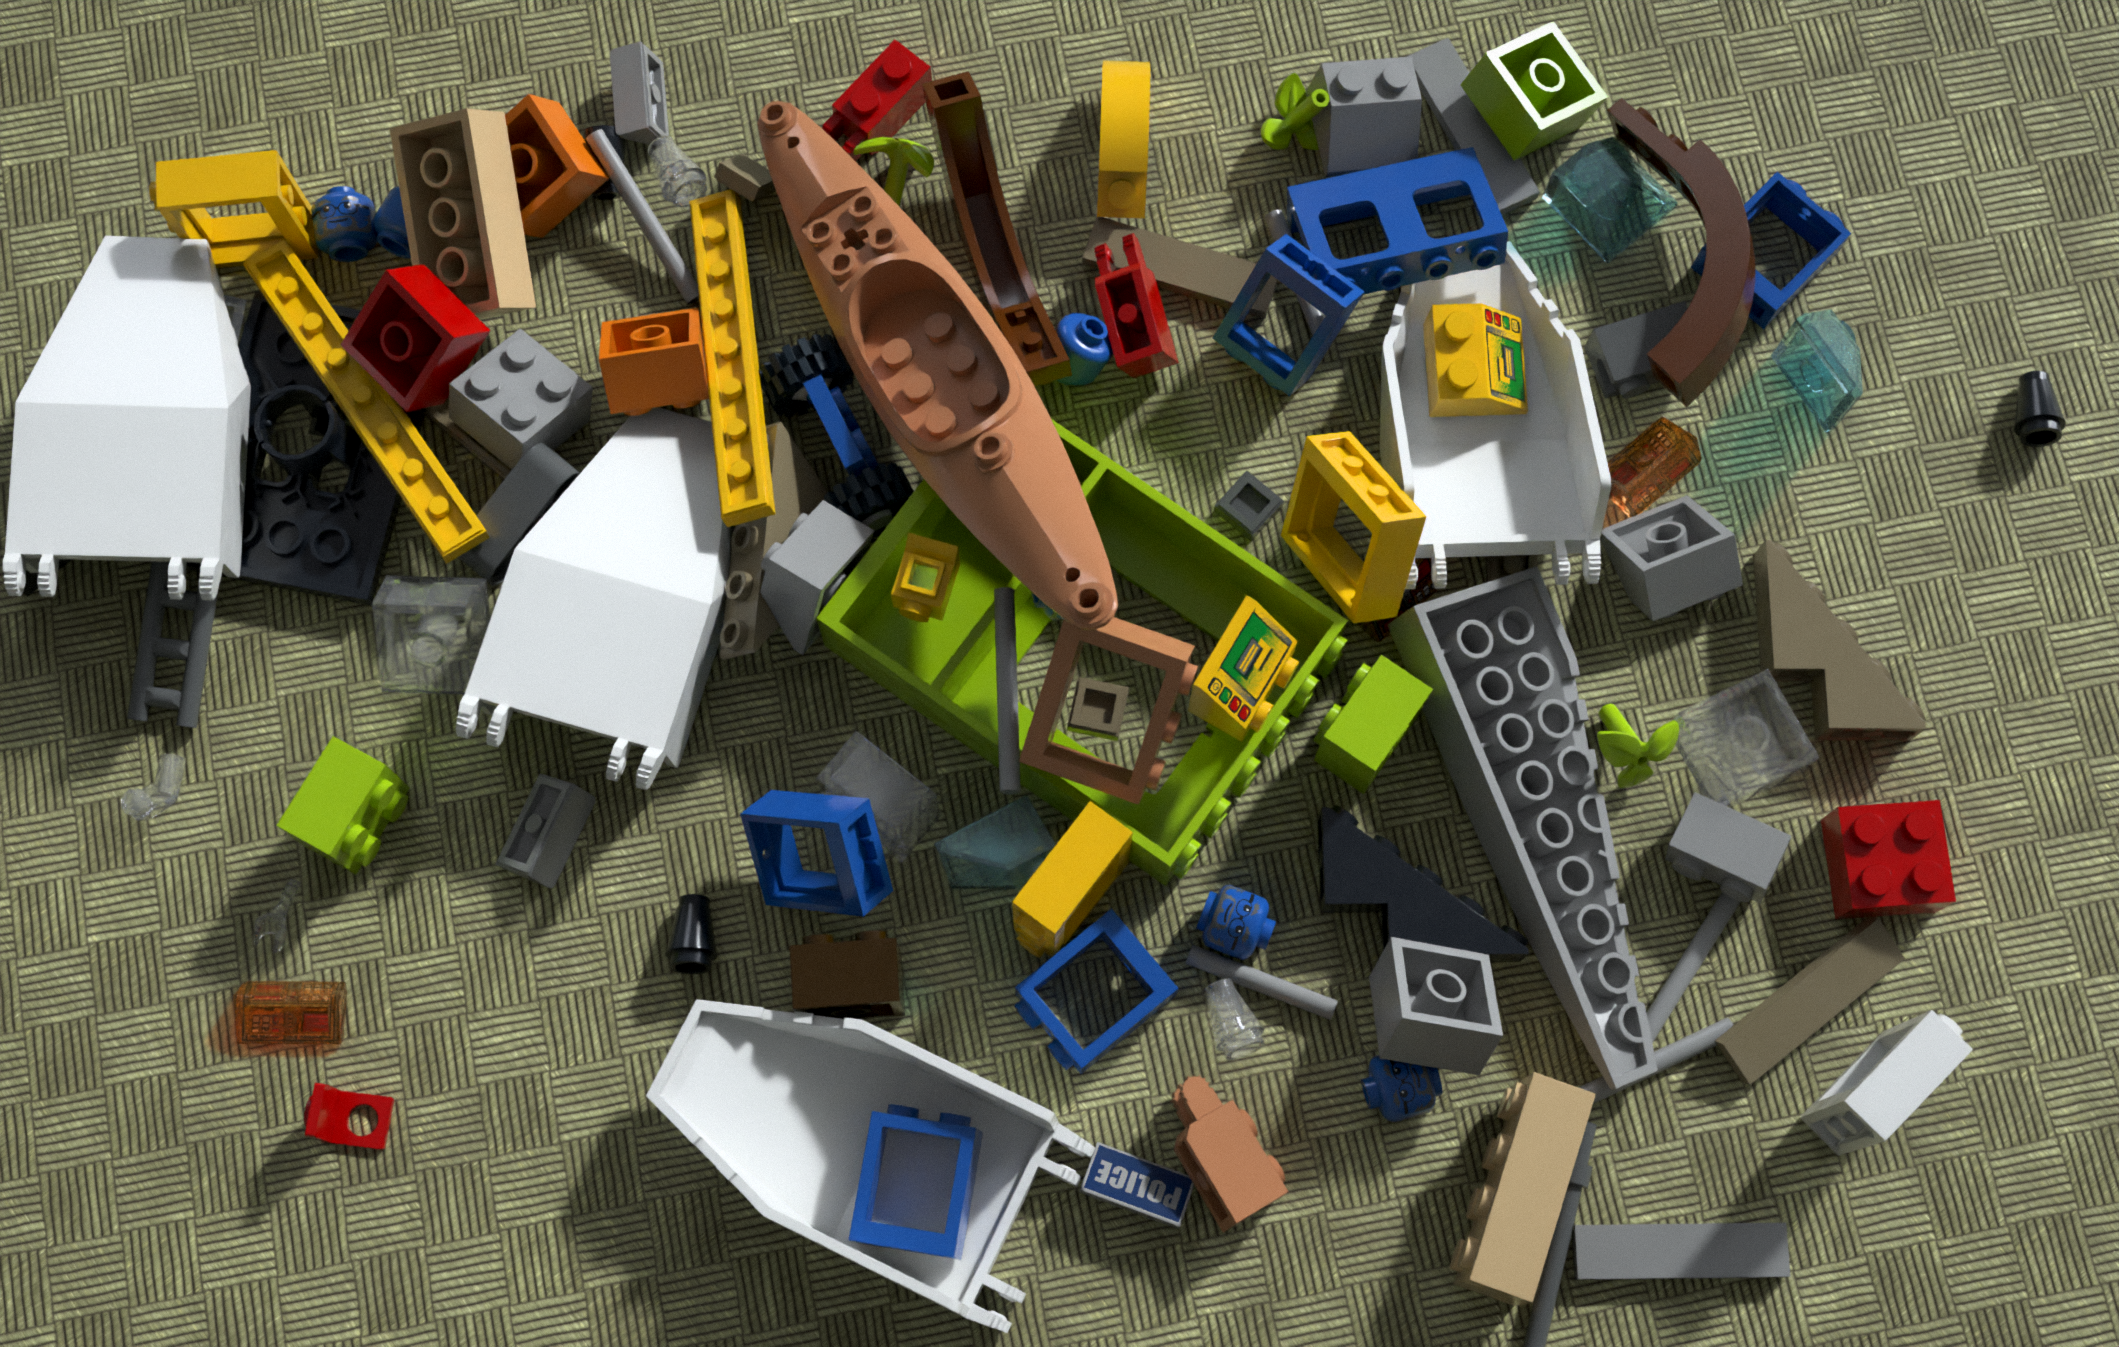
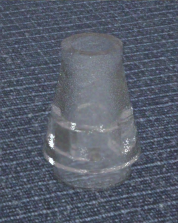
(677, 173)
(1232, 1021)

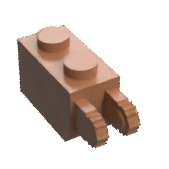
(1224, 1155)

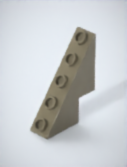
(795, 491)
(1809, 644)

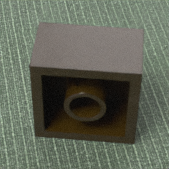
(848, 976)

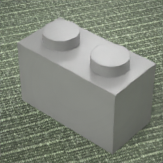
(1726, 849)

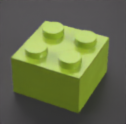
(1533, 90)
(1376, 717)
(345, 806)

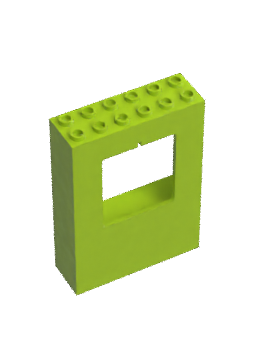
(1157, 545)

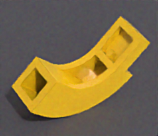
(1124, 139)

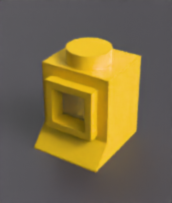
(925, 578)

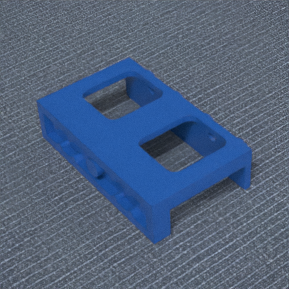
(1393, 196)

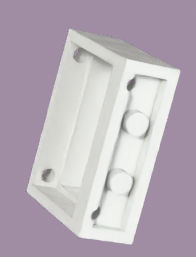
(1887, 1082)

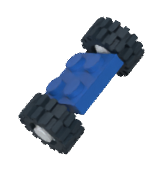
(816, 377)

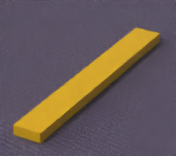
(731, 359)
(366, 405)

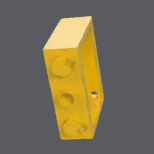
(192, 184)
(1339, 468)
(1071, 881)

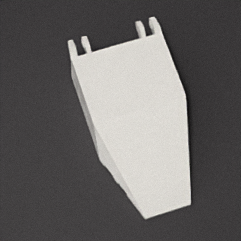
(134, 424)
(1497, 479)
(615, 600)
(787, 1121)

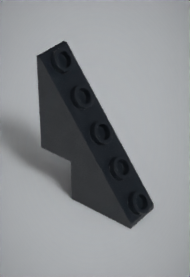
(1369, 877)

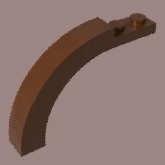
(986, 227)
(1719, 311)

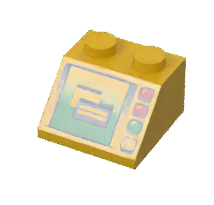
(1474, 361)
(1243, 671)

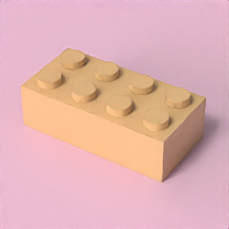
(465, 208)
(1523, 1189)

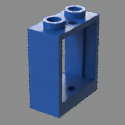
(1807, 219)
(1313, 282)
(853, 843)
(1134, 958)
(909, 1239)

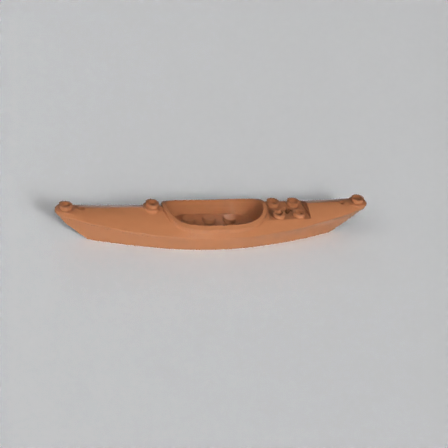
(939, 371)

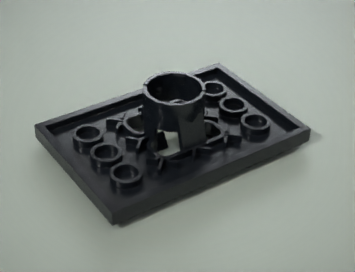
(290, 529)

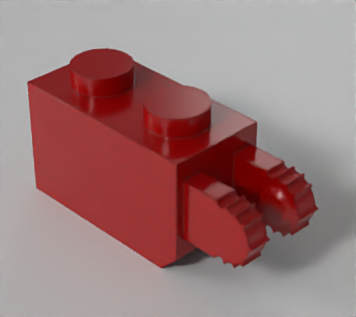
(880, 98)
(1133, 311)

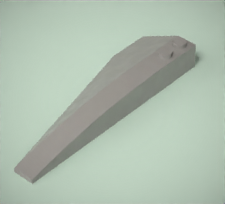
(1525, 773)

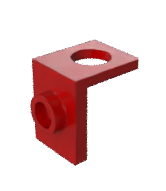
(329, 1113)

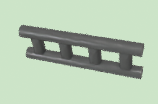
(152, 646)

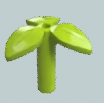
(1298, 115)
(900, 153)
(1624, 748)

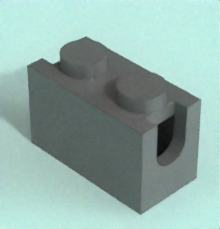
(1621, 350)

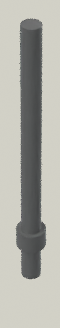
(1554, 1264)

